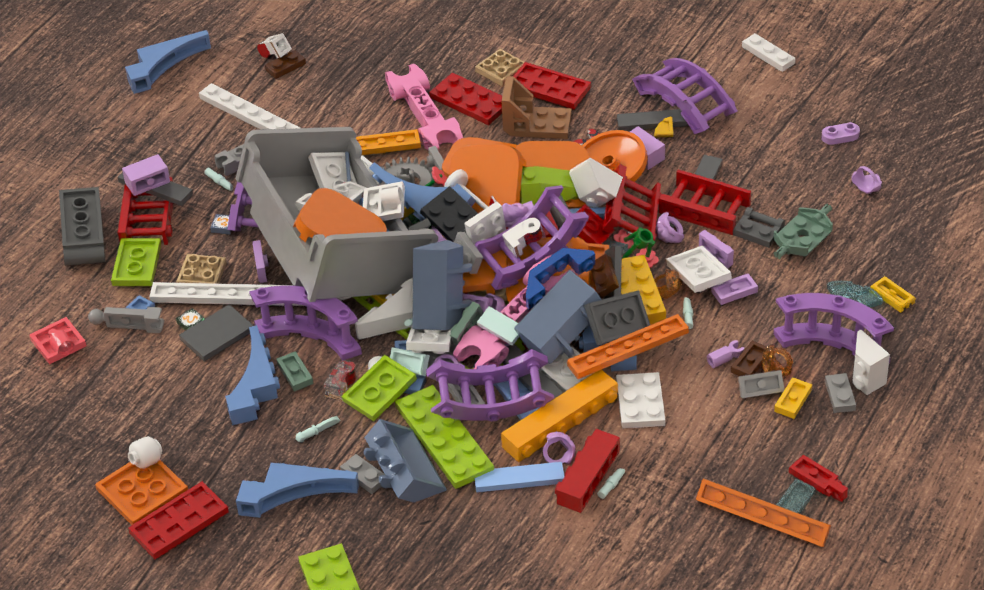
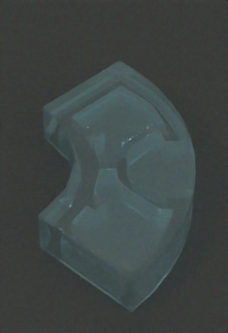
(855, 292)

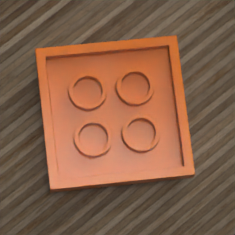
(140, 491)

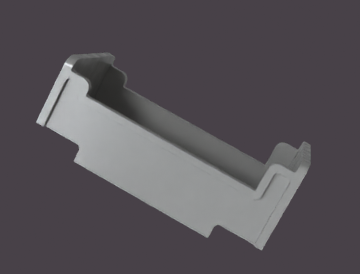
(278, 173)

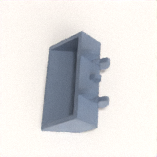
(438, 285)
(558, 317)
(402, 461)

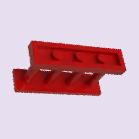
(615, 206)
(699, 214)
(128, 218)

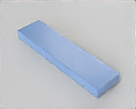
(520, 477)

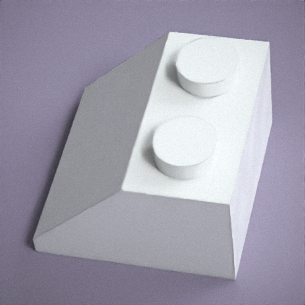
(595, 182)
(870, 364)

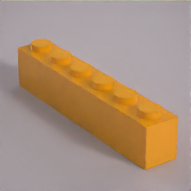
(559, 415)

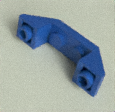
(578, 259)

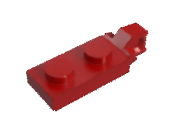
(819, 477)

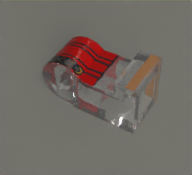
(340, 379)

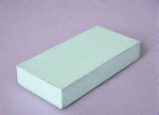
(499, 325)
(412, 361)

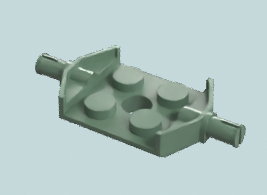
(808, 222)

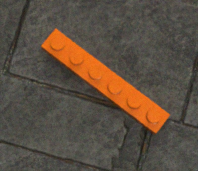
(627, 346)
(763, 512)

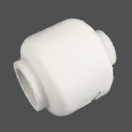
(144, 452)

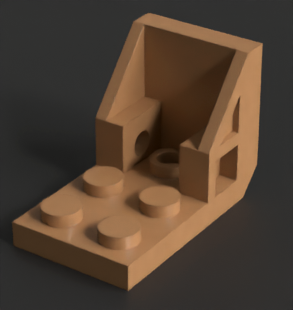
(531, 120)

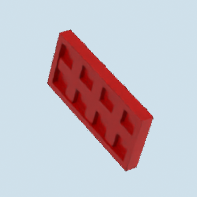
(552, 85)
(468, 98)
(178, 520)

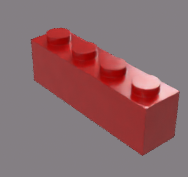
(587, 470)

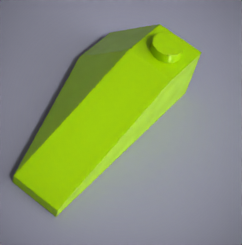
(537, 178)

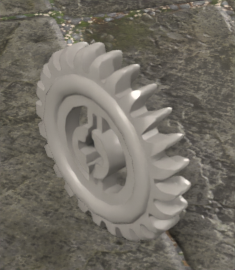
(408, 170)

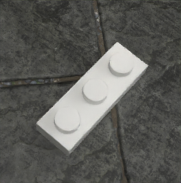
(768, 52)

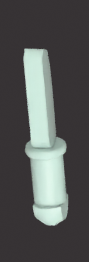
(314, 430)

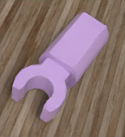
(724, 354)

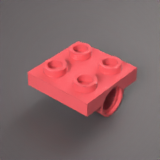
(57, 340)

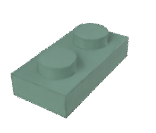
(469, 319)
(294, 371)

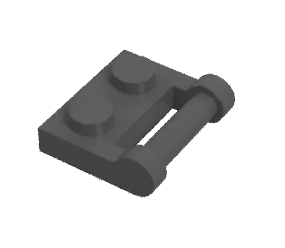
(755, 231)

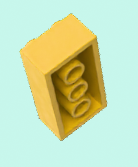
(637, 276)

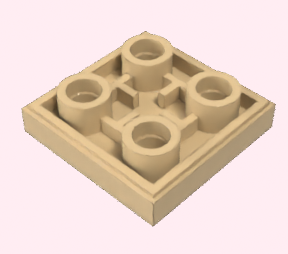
(499, 66)
(202, 269)

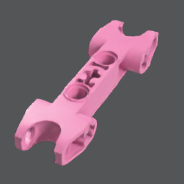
(413, 89)
(488, 346)

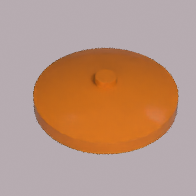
(618, 148)

